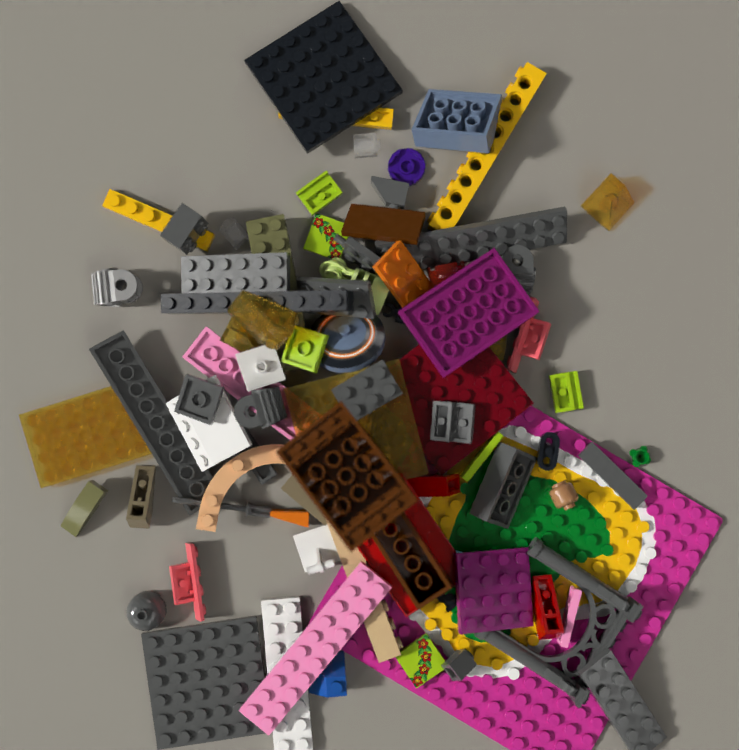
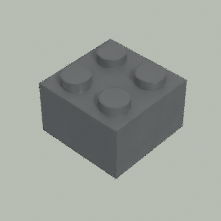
(185, 229)

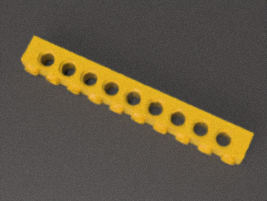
(533, 78)

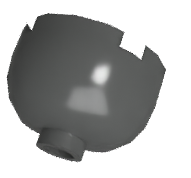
(146, 610)

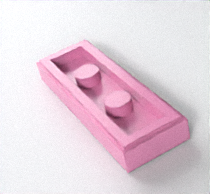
(569, 615)

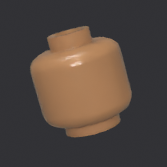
(564, 495)

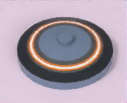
(351, 342)

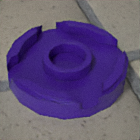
(406, 166)

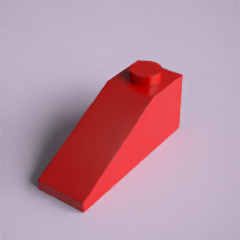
(546, 608)

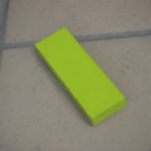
(481, 456)

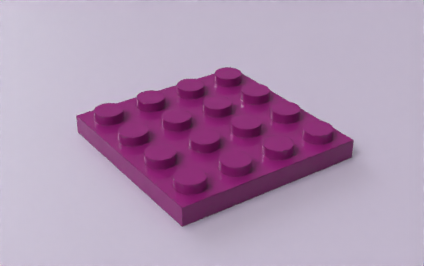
(493, 590)

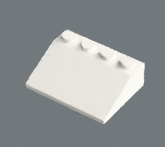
(212, 442)

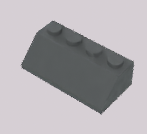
(503, 485)

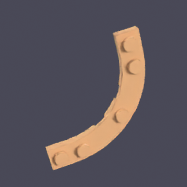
(227, 476)

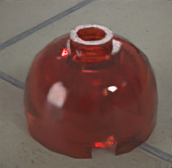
(443, 272)

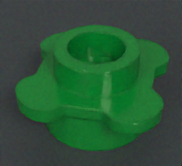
(645, 459)

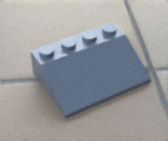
(457, 120)

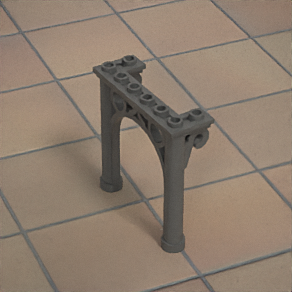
(626, 609)

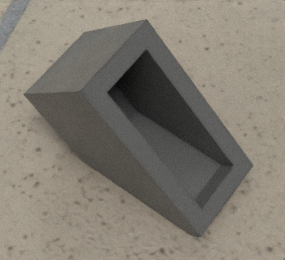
(391, 192)

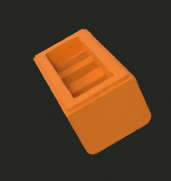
(295, 516)

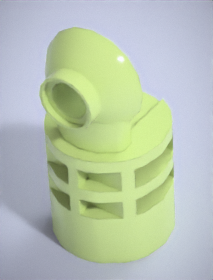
(337, 269)

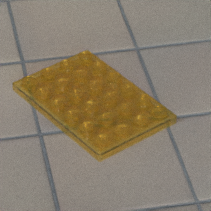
(81, 436)

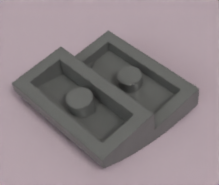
(452, 422)

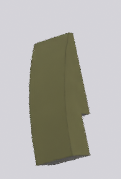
(84, 507)

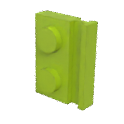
(319, 193)
(566, 391)

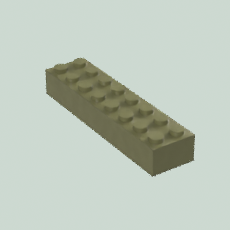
(272, 236)

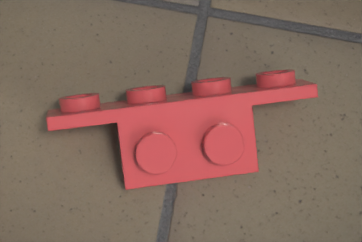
(529, 340)
(186, 582)

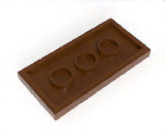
(383, 224)

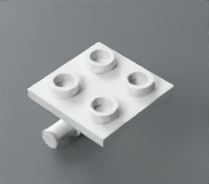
(316, 549)

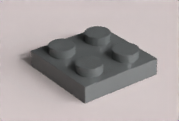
(199, 399)

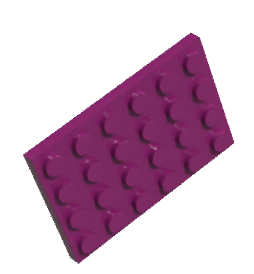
(468, 312)

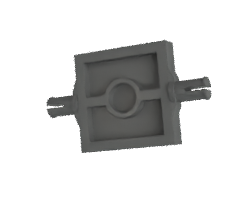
(357, 253)

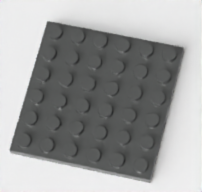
(202, 679)

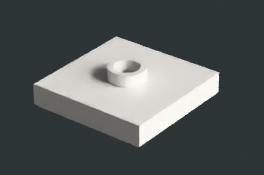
(260, 367)

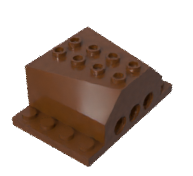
(347, 476)

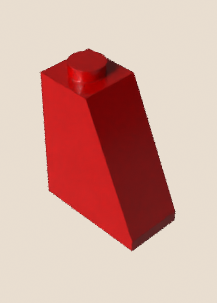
(436, 485)

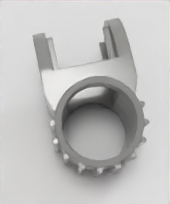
(108, 287)

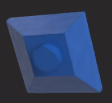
(333, 679)

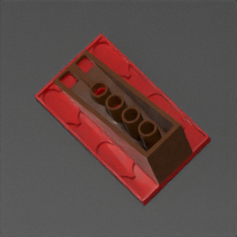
(412, 557)

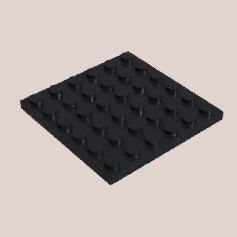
(323, 77)

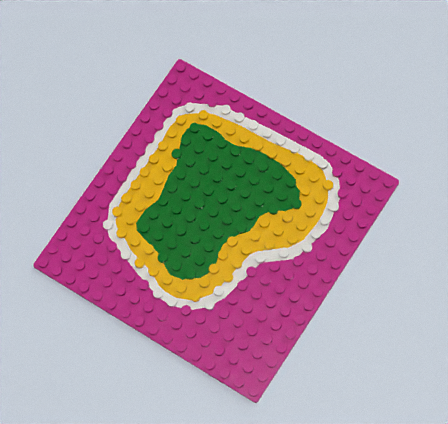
(636, 552)

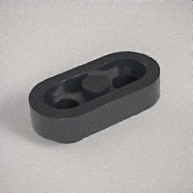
(550, 451)

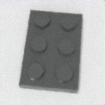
(367, 390)

